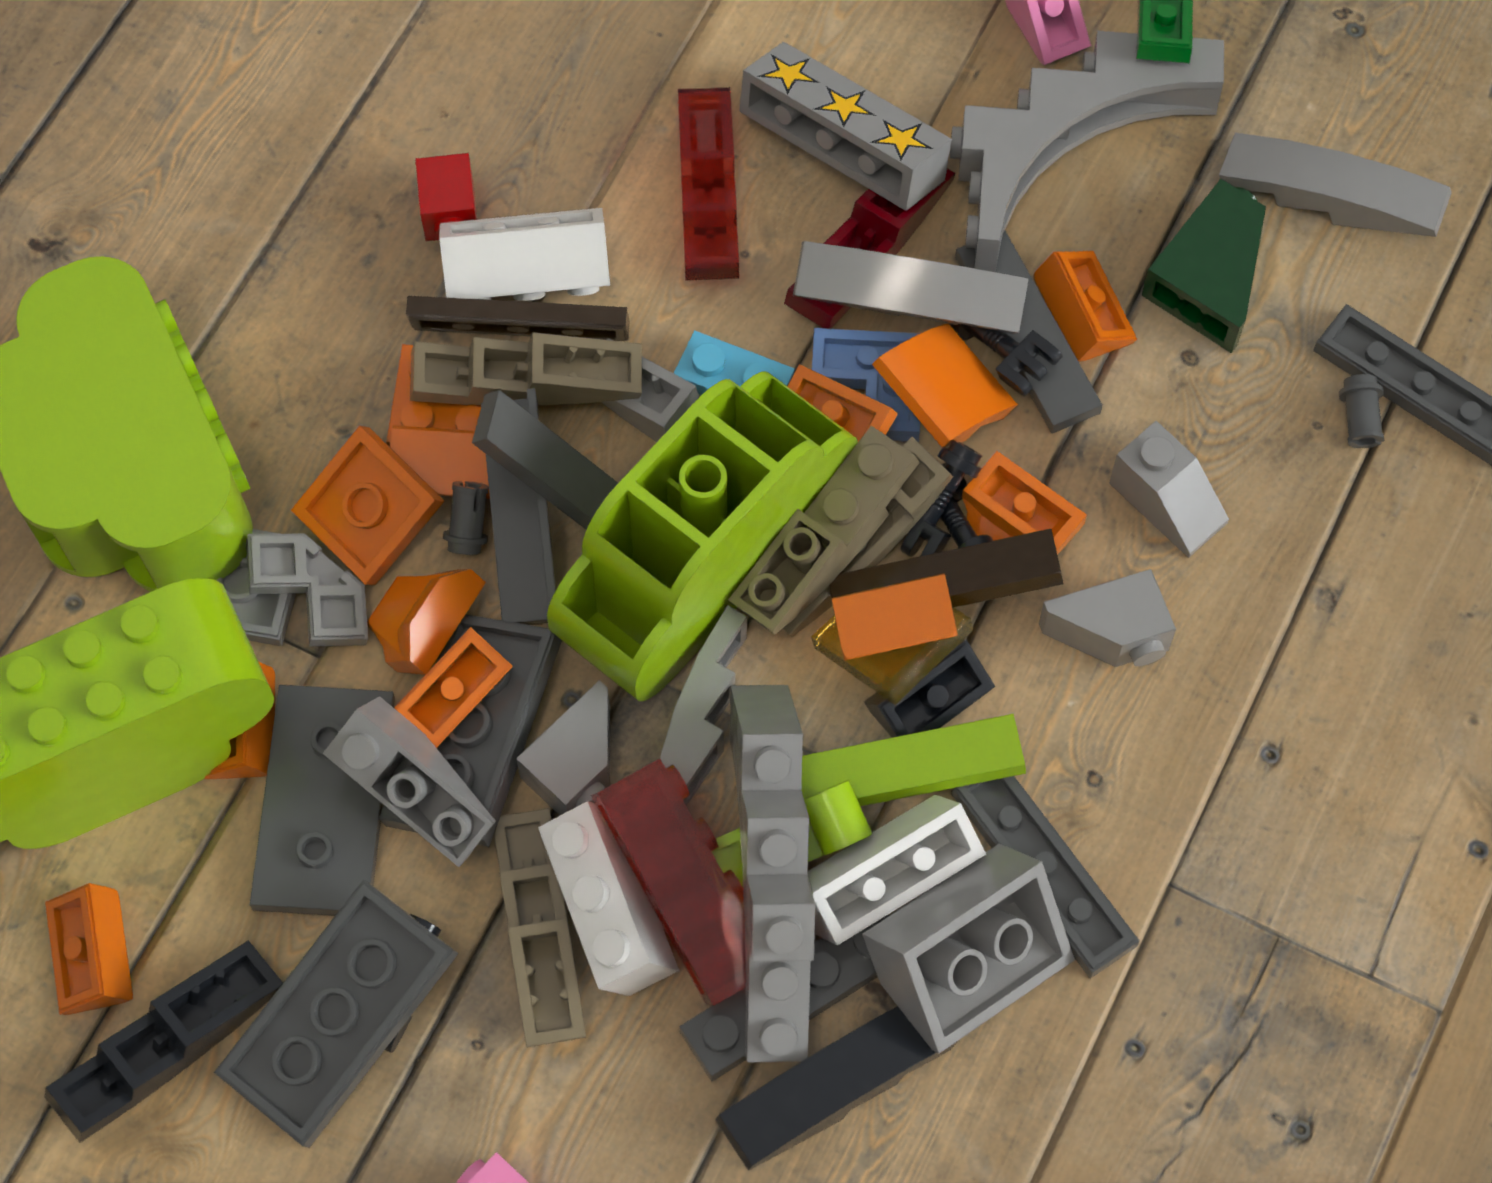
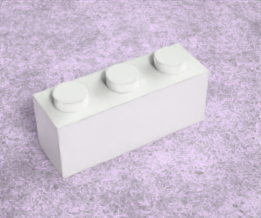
(525, 255)
(891, 867)
(606, 903)

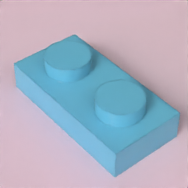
(713, 360)

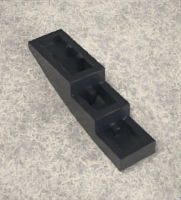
(164, 1041)
(825, 1087)

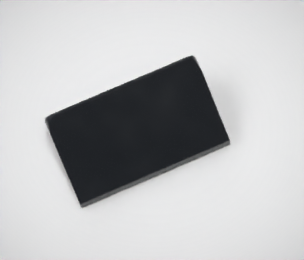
(938, 697)

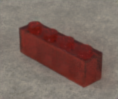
(680, 875)

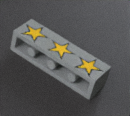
(845, 125)

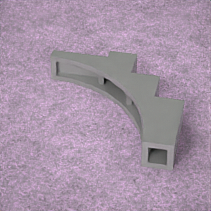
(1009, 148)
(776, 885)

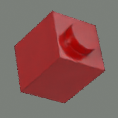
(445, 191)

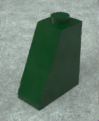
(1211, 265)

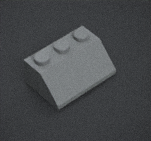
(970, 945)

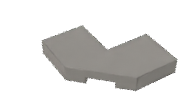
(298, 566)

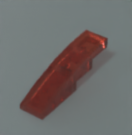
(708, 184)

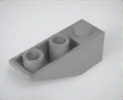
(410, 778)

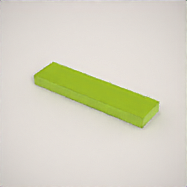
(919, 761)

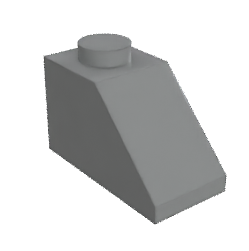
(1169, 488)
(1113, 620)
(572, 754)

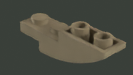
(828, 535)

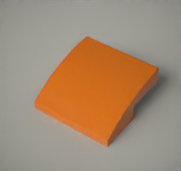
(944, 384)

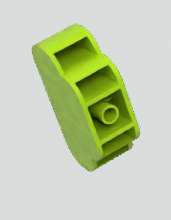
(116, 434)
(692, 528)
(123, 711)

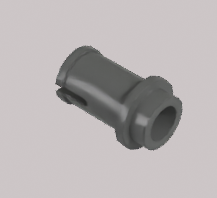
(1363, 410)
(467, 518)

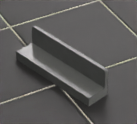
(521, 541)

